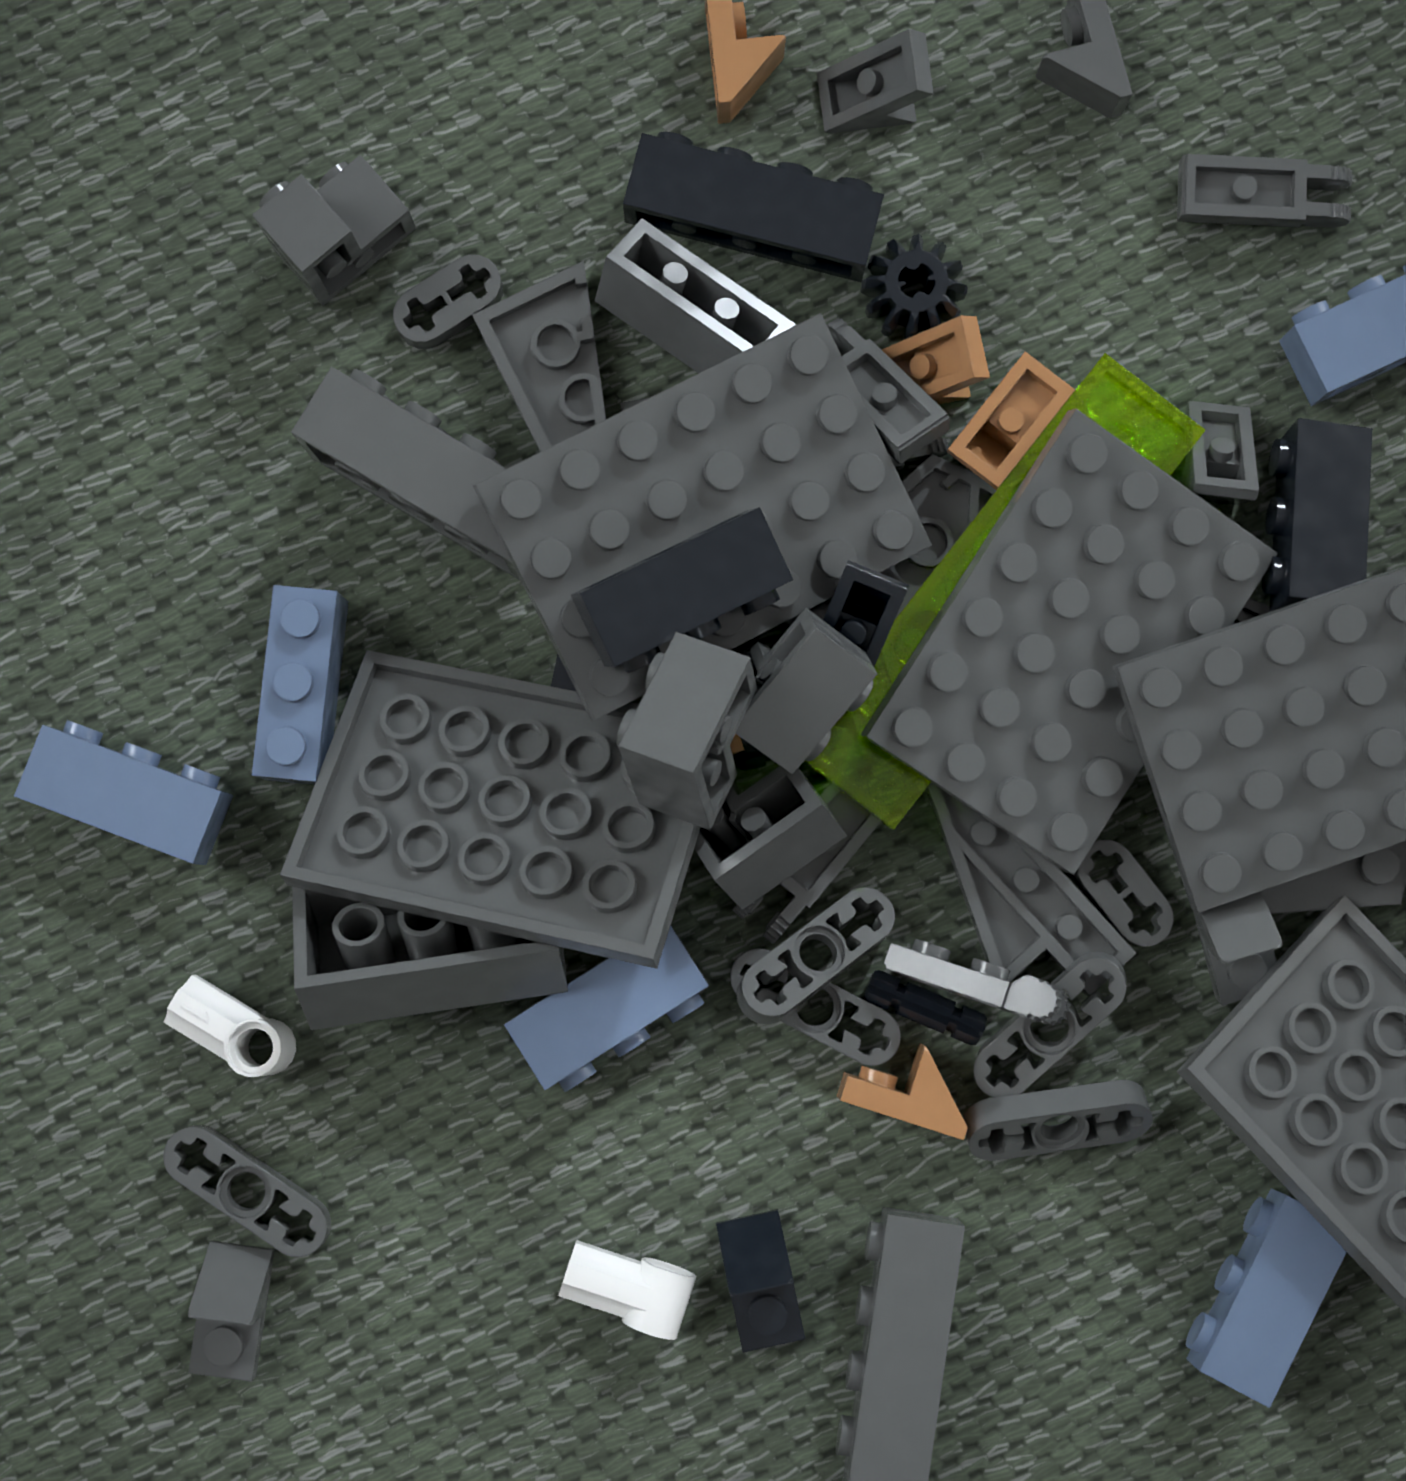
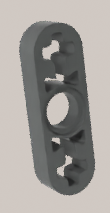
(839, 915)
(849, 1042)
(1027, 1069)
(1116, 1106)
(221, 1198)

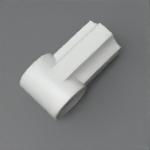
(227, 1026)
(644, 1293)

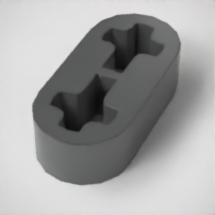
(440, 289)
(1134, 883)

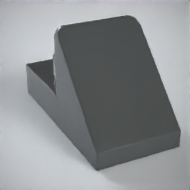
(1094, 67)
(877, 85)
(1223, 459)
(1238, 945)
(230, 1310)

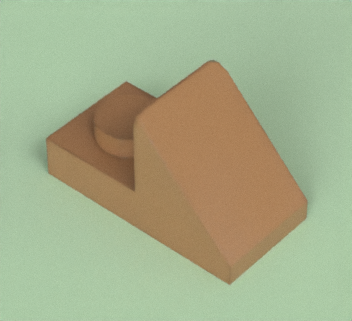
(737, 61)
(944, 359)
(1010, 420)
(922, 1103)

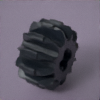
(901, 270)

